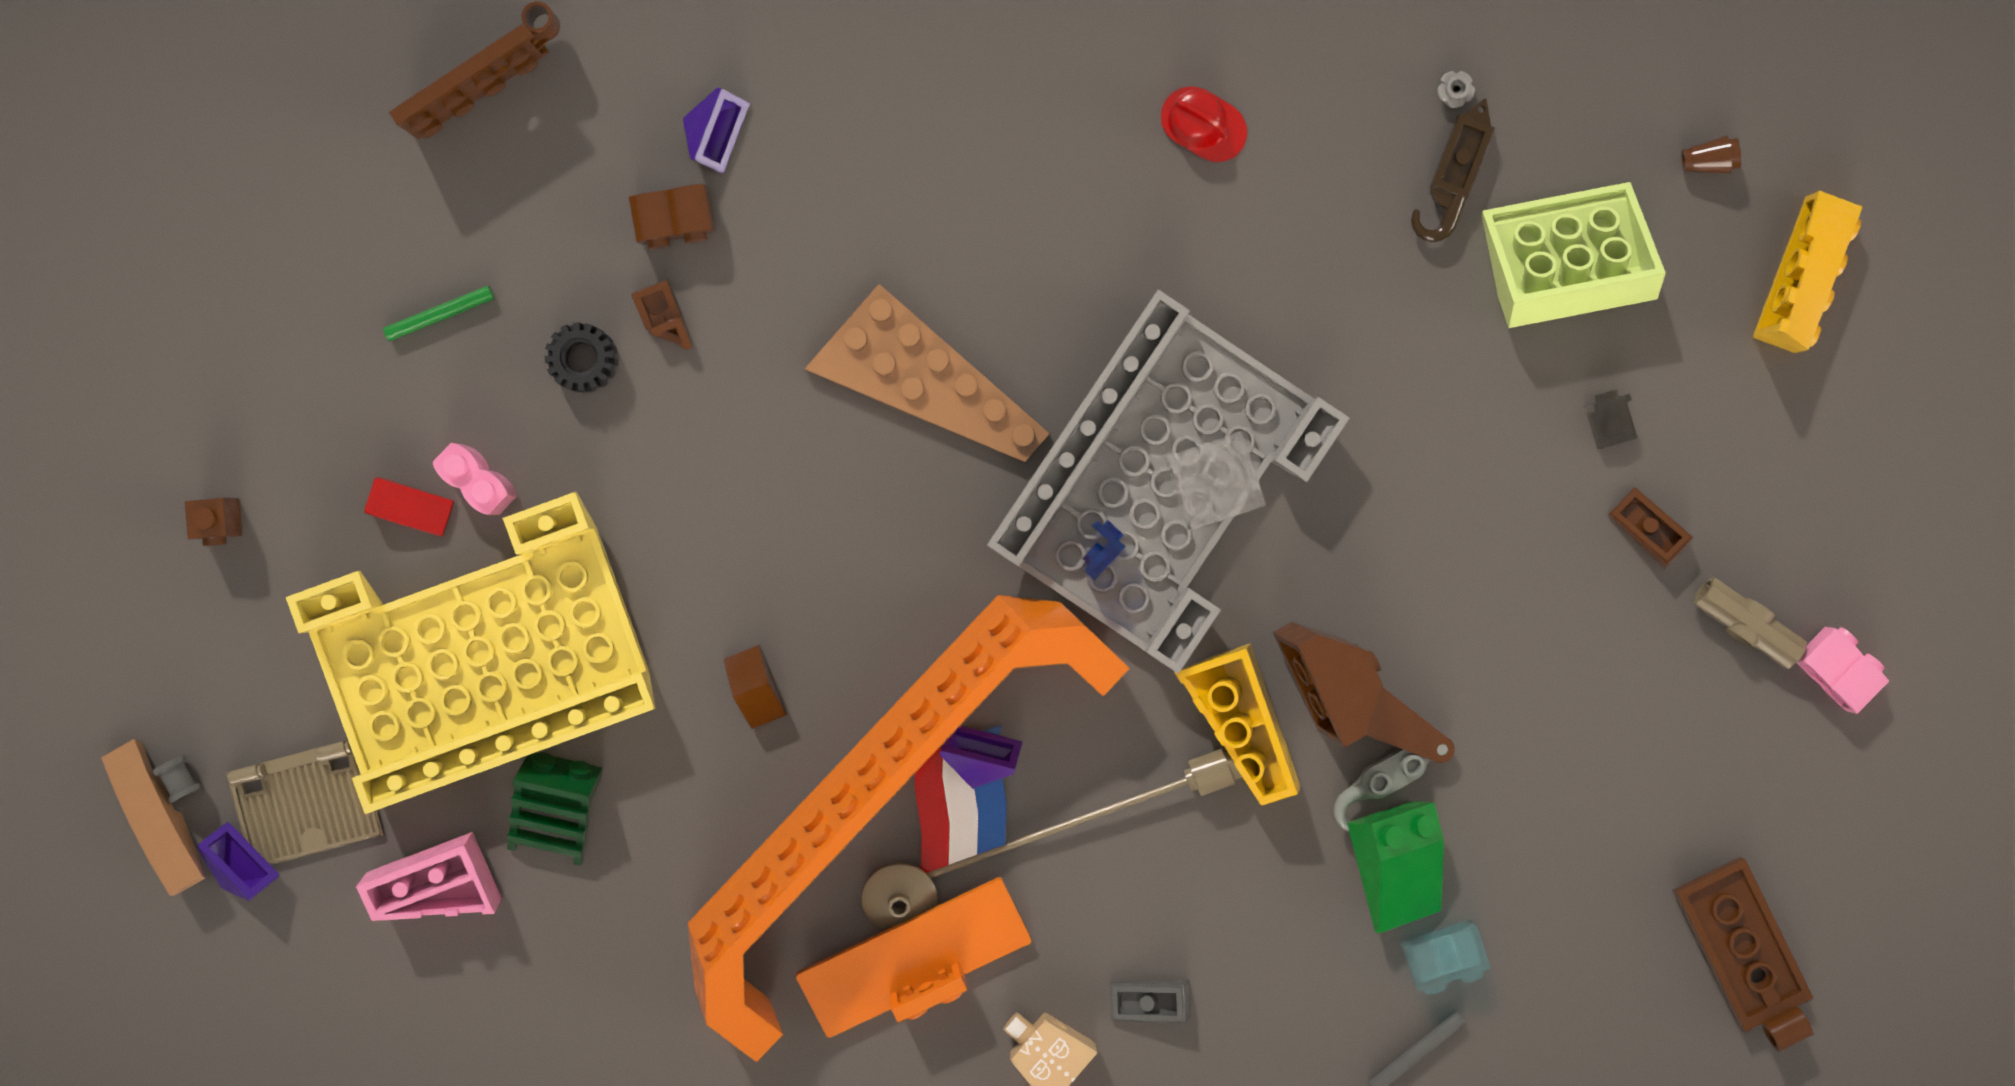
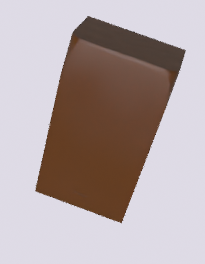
(1651, 527)

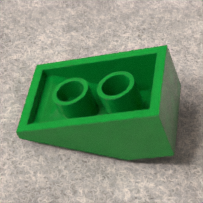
(1400, 863)

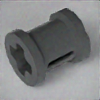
(177, 779)

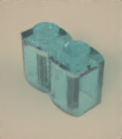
(1445, 956)

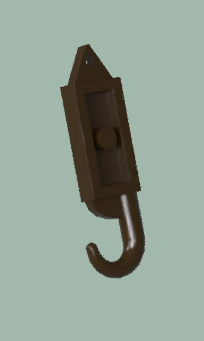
(1457, 170)

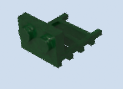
(555, 788)

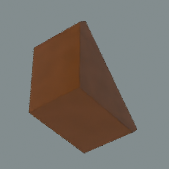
(754, 687)

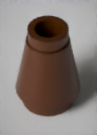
(1713, 156)

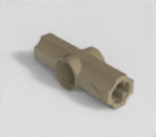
(1750, 622)

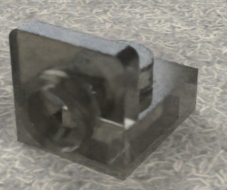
(1611, 419)

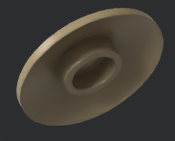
(897, 883)

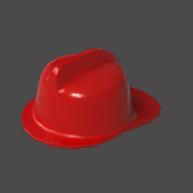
(1204, 124)

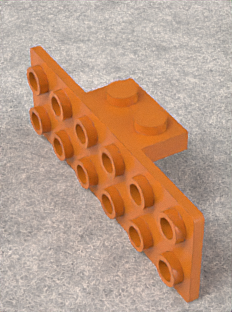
(915, 960)

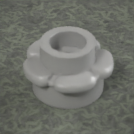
(1452, 98)

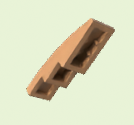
(153, 819)

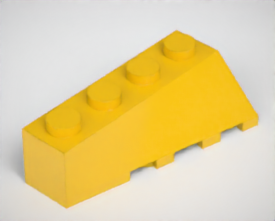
(1808, 272)
(1240, 711)

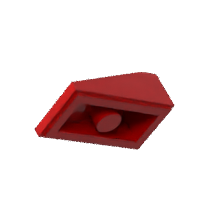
(408, 506)

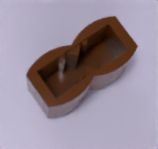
(672, 215)

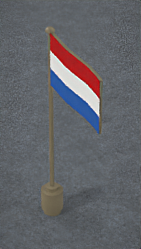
(970, 824)

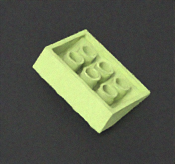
(1572, 255)

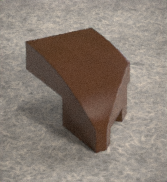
(661, 313)

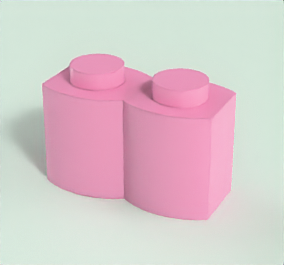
(469, 471)
(1842, 669)

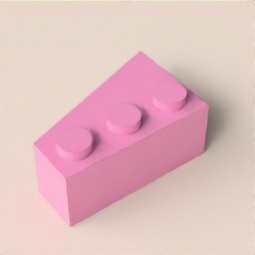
(432, 882)

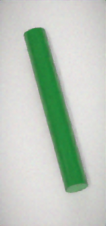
(438, 313)

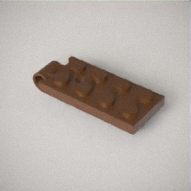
(479, 75)
(1742, 936)

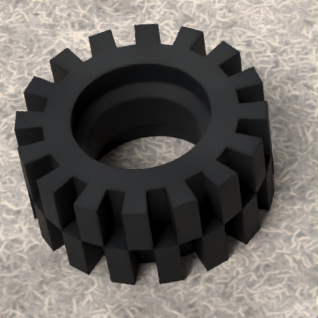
(558, 357)

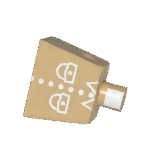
(1048, 1050)

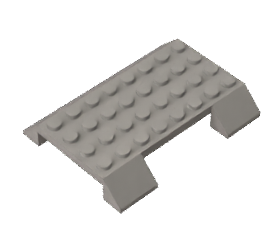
(1158, 396)

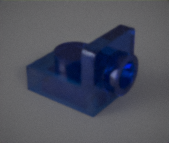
(1099, 556)

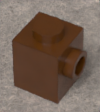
(213, 520)

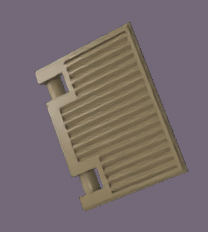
(302, 804)

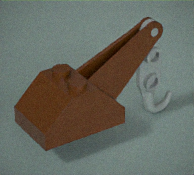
(1349, 702)

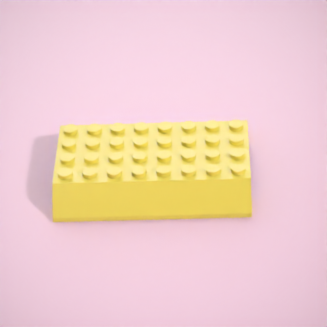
(481, 660)

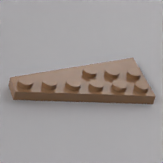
(909, 367)

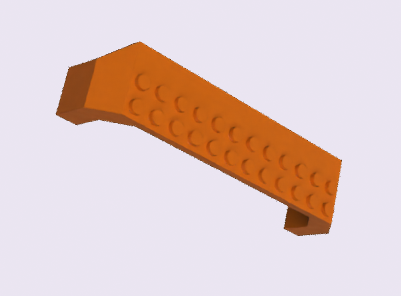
(1003, 637)

